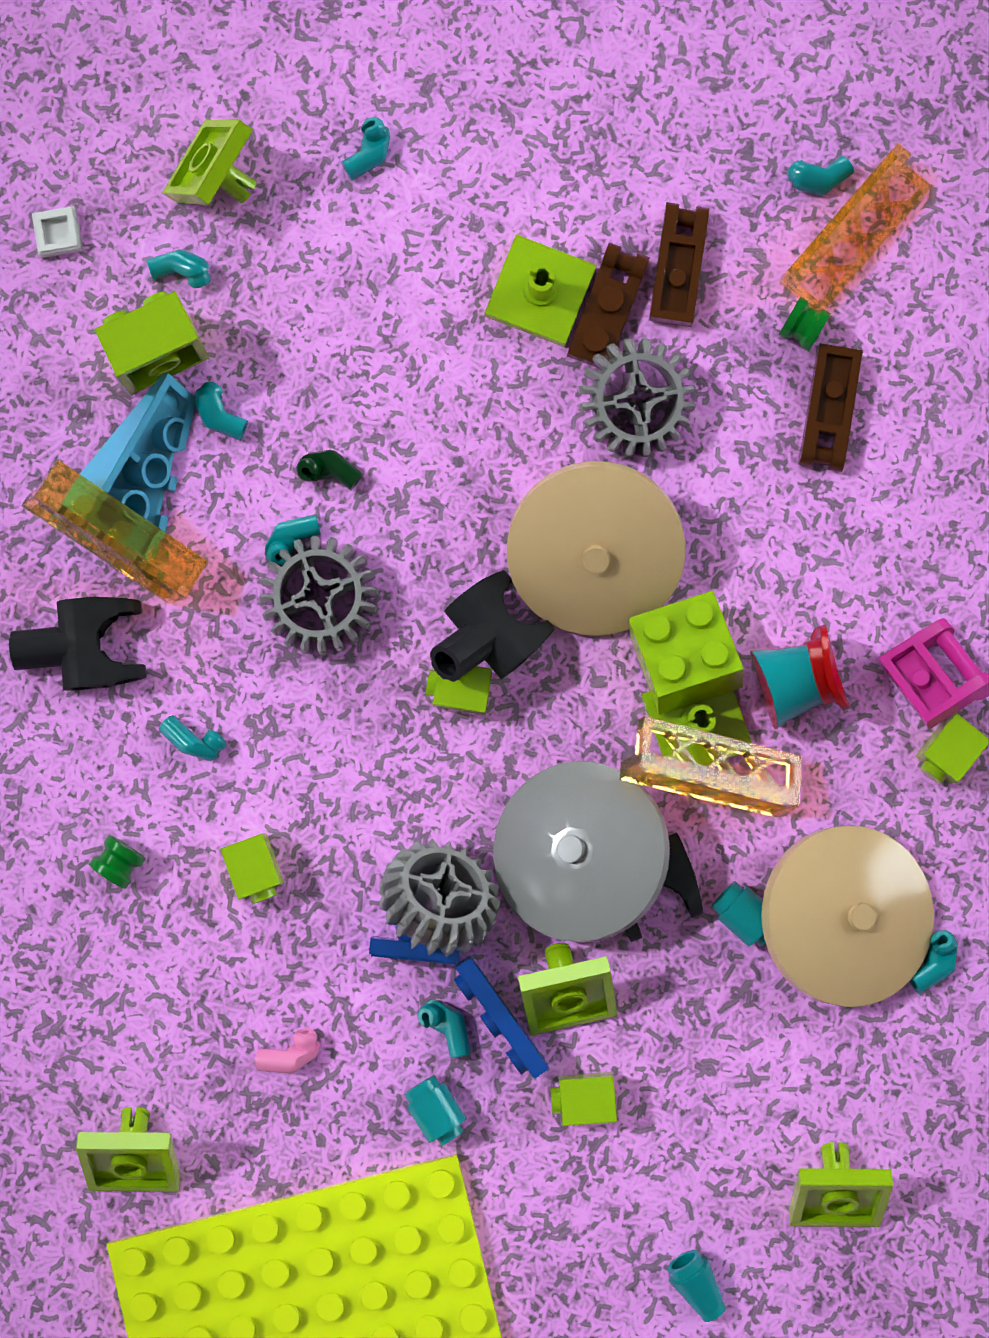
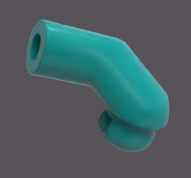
(373, 149)
(819, 180)
(181, 262)
(212, 412)
(286, 533)
(189, 743)
(939, 961)
(448, 1022)

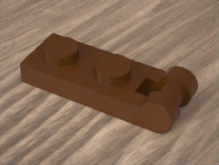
(678, 266)
(607, 305)
(830, 405)

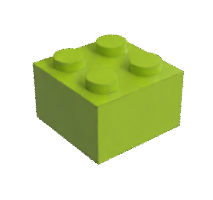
(151, 341)
(686, 652)

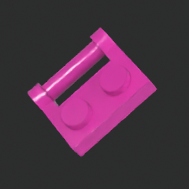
(923, 679)

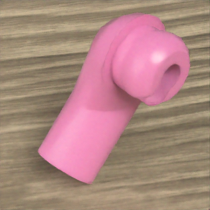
(293, 1058)

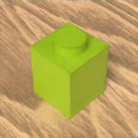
(465, 695)
(951, 750)
(253, 868)
(584, 1098)

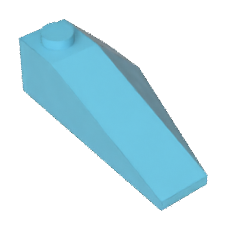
(140, 453)

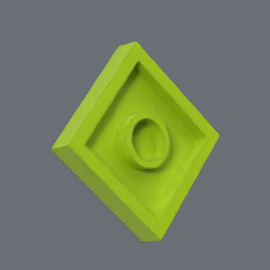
(210, 165)
(540, 290)
(714, 715)
(567, 992)
(129, 1157)
(839, 1194)

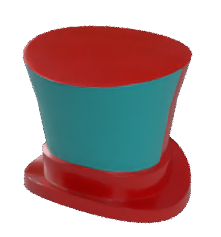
(799, 678)

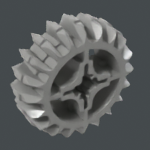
(633, 377)
(299, 601)
(439, 897)

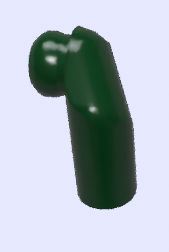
(326, 465)

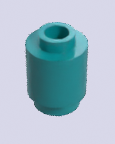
(741, 913)
(435, 1110)

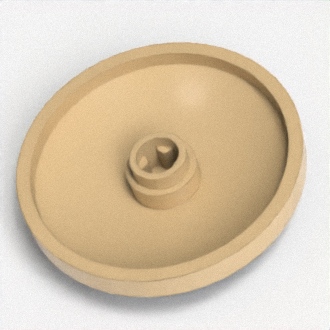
(595, 547)
(847, 916)

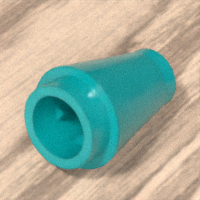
(696, 1283)

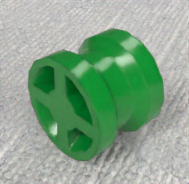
(804, 324)
(117, 861)

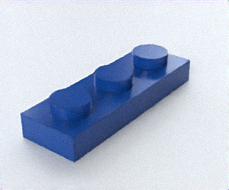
(499, 1018)

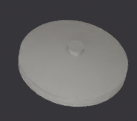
(581, 852)

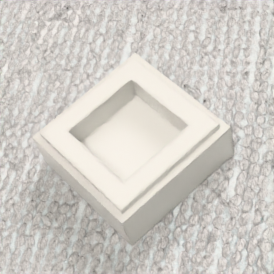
(57, 232)

